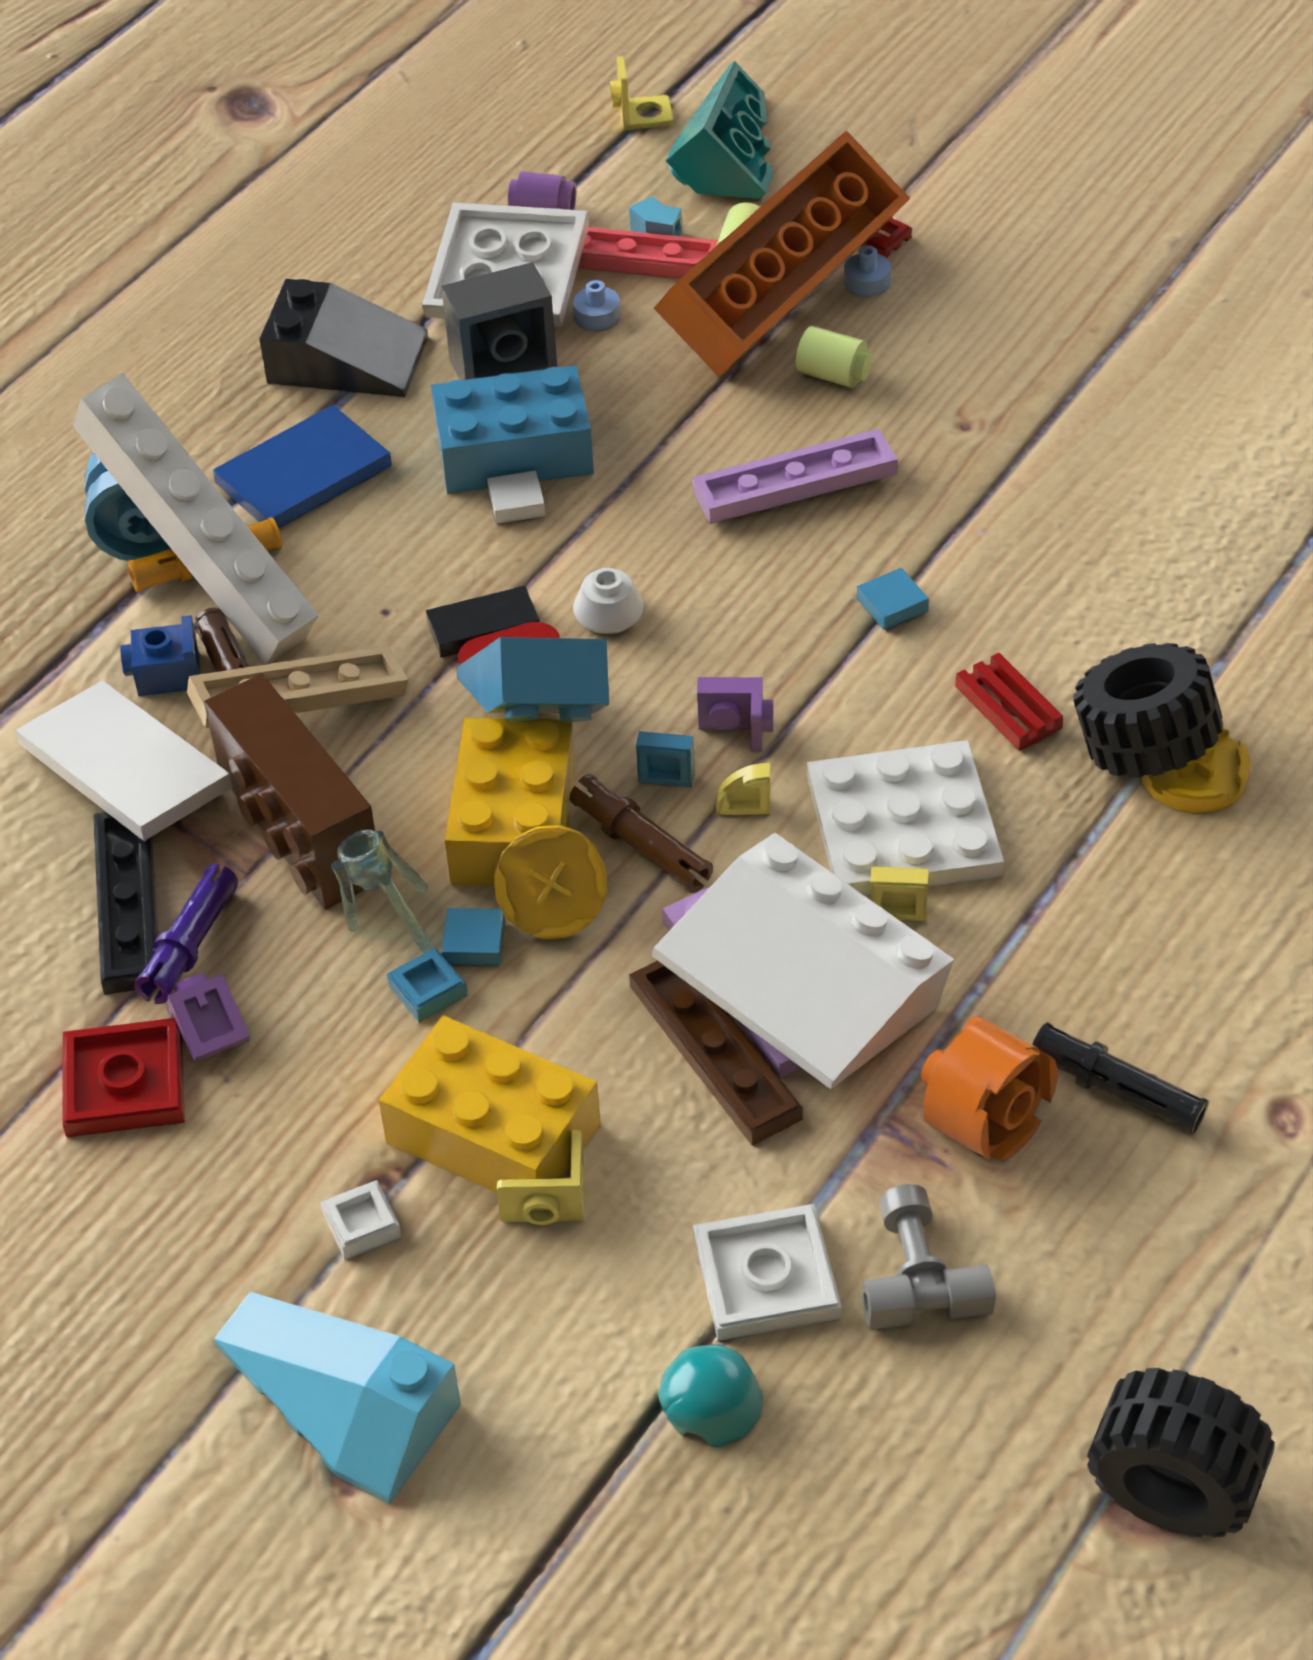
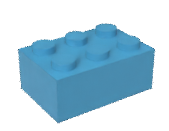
(512, 427)

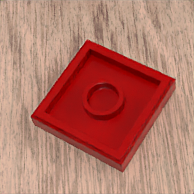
(122, 1077)

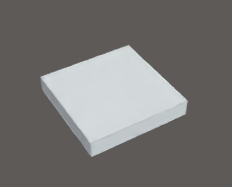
(766, 1272)

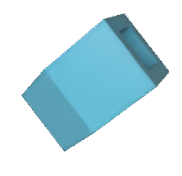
(655, 218)

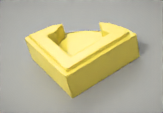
(745, 792)

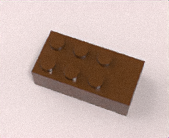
(287, 784)

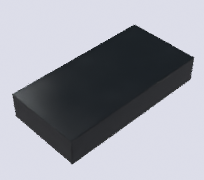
(476, 617)

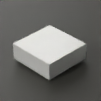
(516, 497)
(360, 1219)

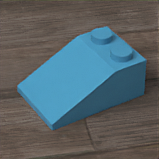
(539, 677)

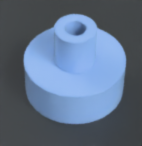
(867, 273)
(596, 307)

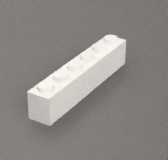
(194, 519)

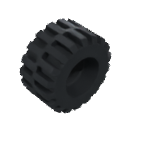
(1148, 710)
(1181, 1452)

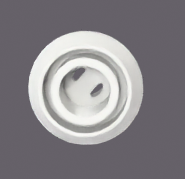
(608, 602)

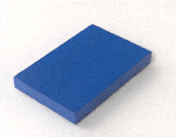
(302, 467)

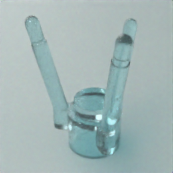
(368, 862)

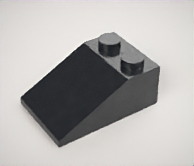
(338, 341)

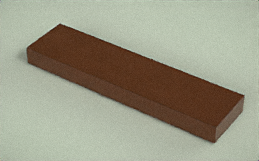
(718, 1053)

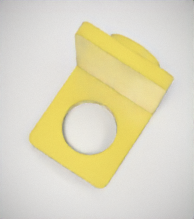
(630, 106)
(545, 1199)

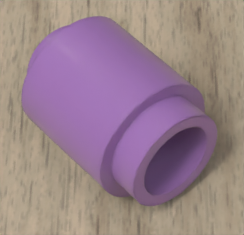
(542, 191)

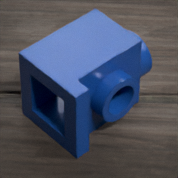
(162, 657)

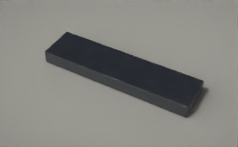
(123, 903)

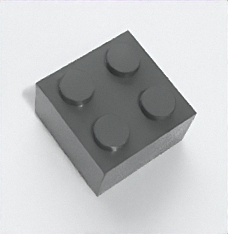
(500, 323)

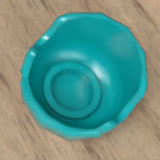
(711, 1394)

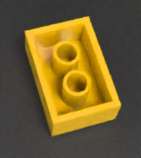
(503, 786)
(487, 1108)

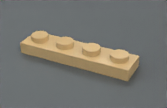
(313, 681)

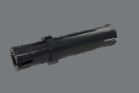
(1121, 1079)

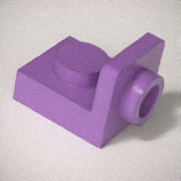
(735, 705)
(207, 1016)

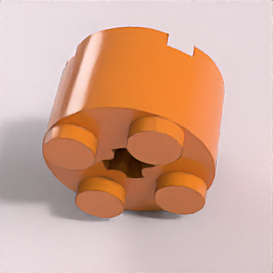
(987, 1089)

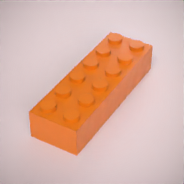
(781, 254)

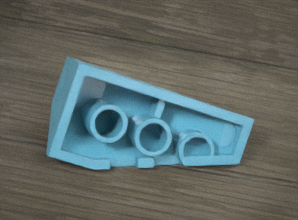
(348, 1388)

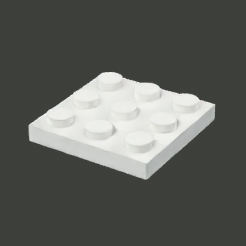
(500, 237)
(905, 812)

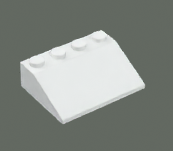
(805, 960)

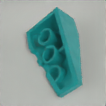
(723, 141)

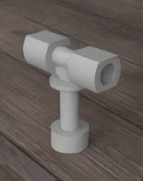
(924, 1279)

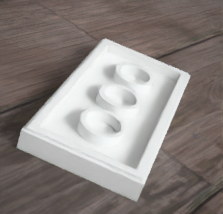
(124, 760)

